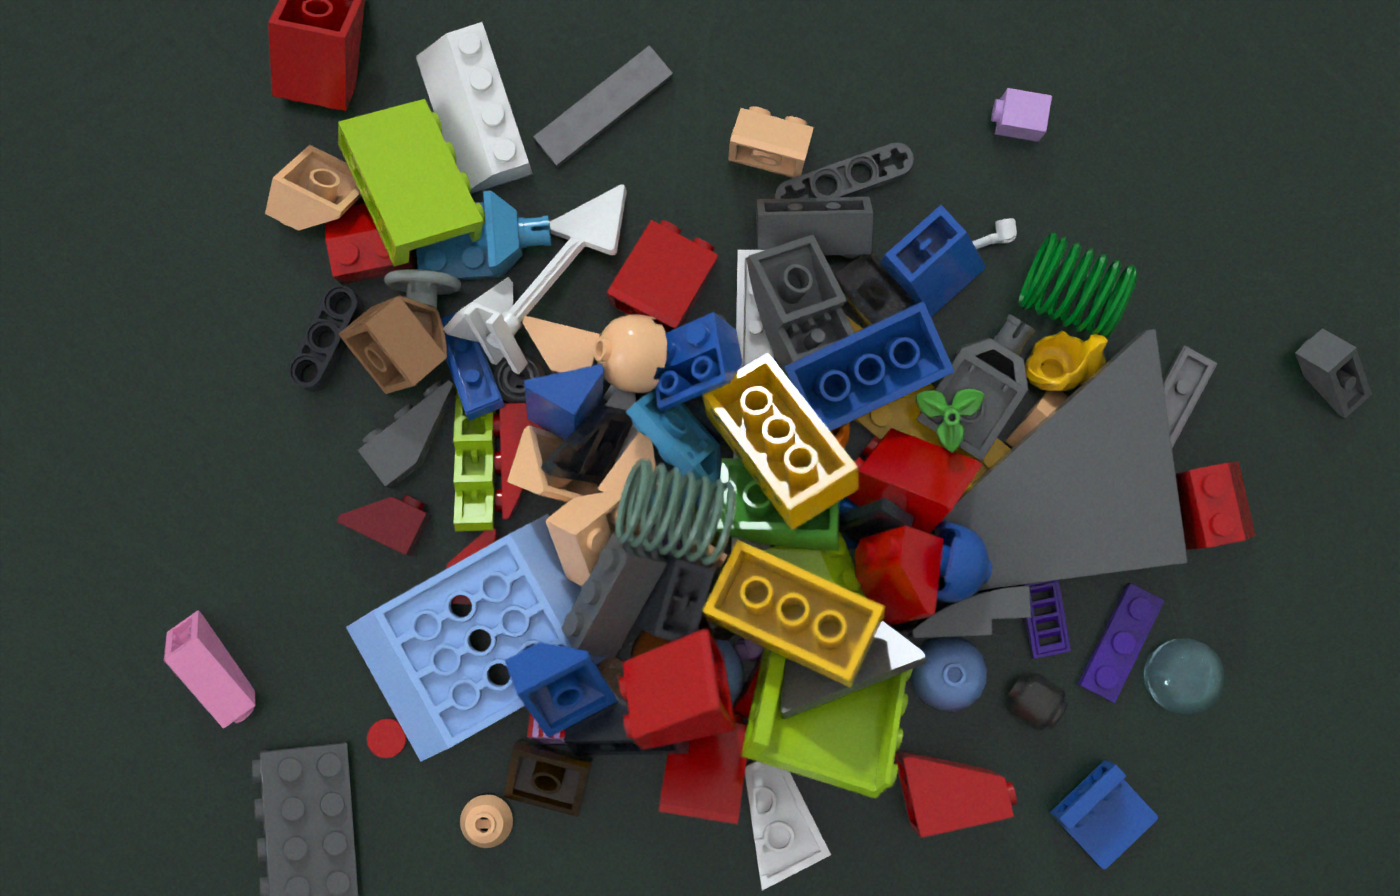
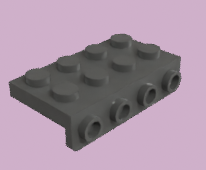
(305, 821)

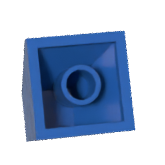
(558, 685)

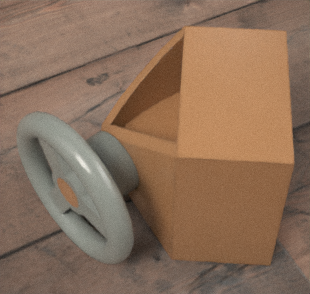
(403, 335)

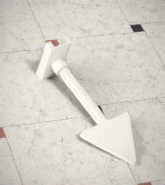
(589, 225)

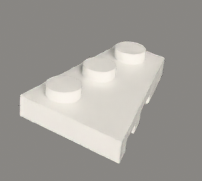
(781, 824)

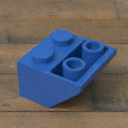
(934, 260)
(697, 360)

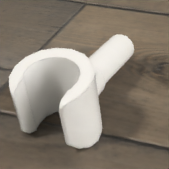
(1005, 233)

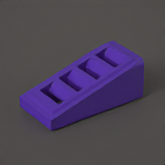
(1057, 615)

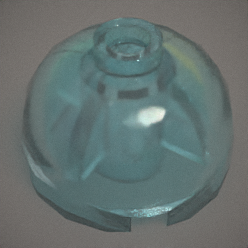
(1184, 676)

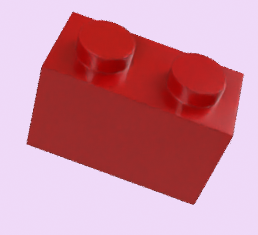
(357, 248)
(900, 572)

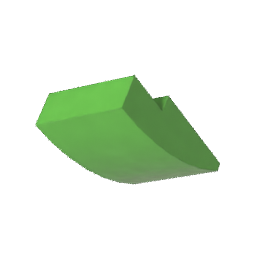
(760, 521)

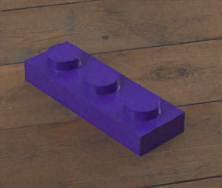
(1120, 642)

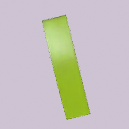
(473, 471)

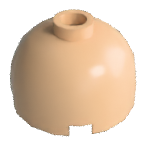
(632, 352)

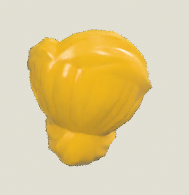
(1064, 361)

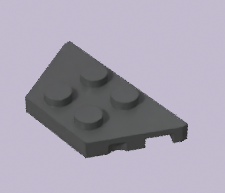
(886, 657)

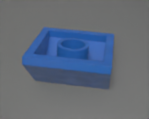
(564, 399)

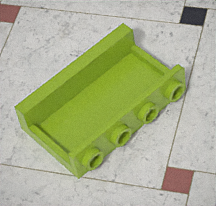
(409, 178)

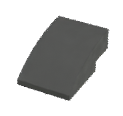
(797, 299)
(975, 614)

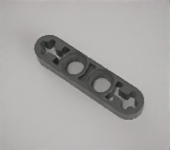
(842, 173)

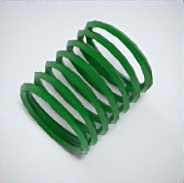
(1043, 271)

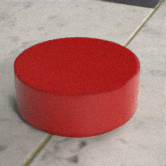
(386, 738)

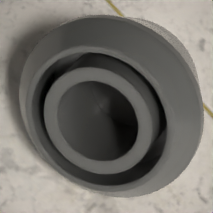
(508, 380)

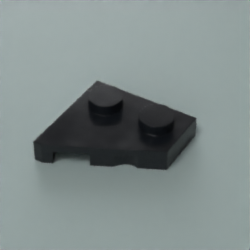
(591, 447)

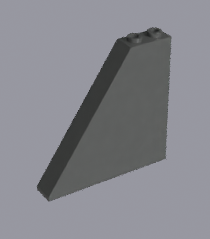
(1086, 484)

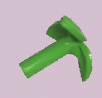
(950, 430)

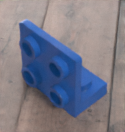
(1104, 814)

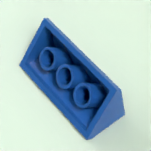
(871, 367)

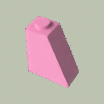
(209, 670)

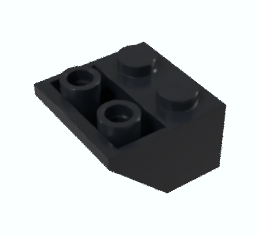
(678, 599)

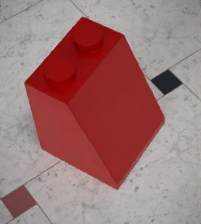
(315, 50)
(663, 276)
(913, 476)
(1214, 506)
(677, 692)
(708, 778)
(951, 794)

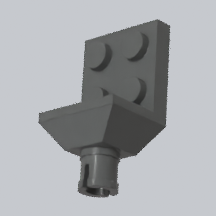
(998, 373)

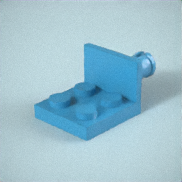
(496, 250)
(679, 440)

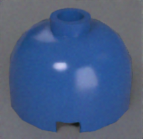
(963, 563)

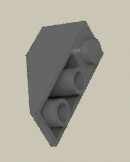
(406, 442)

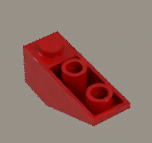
(509, 426)

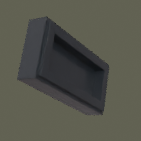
(873, 519)

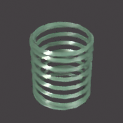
(643, 485)

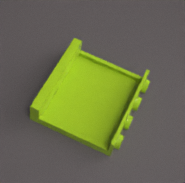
(837, 743)

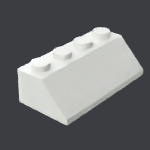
(473, 107)

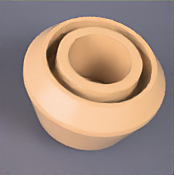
(498, 822)

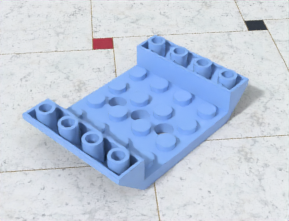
(425, 652)

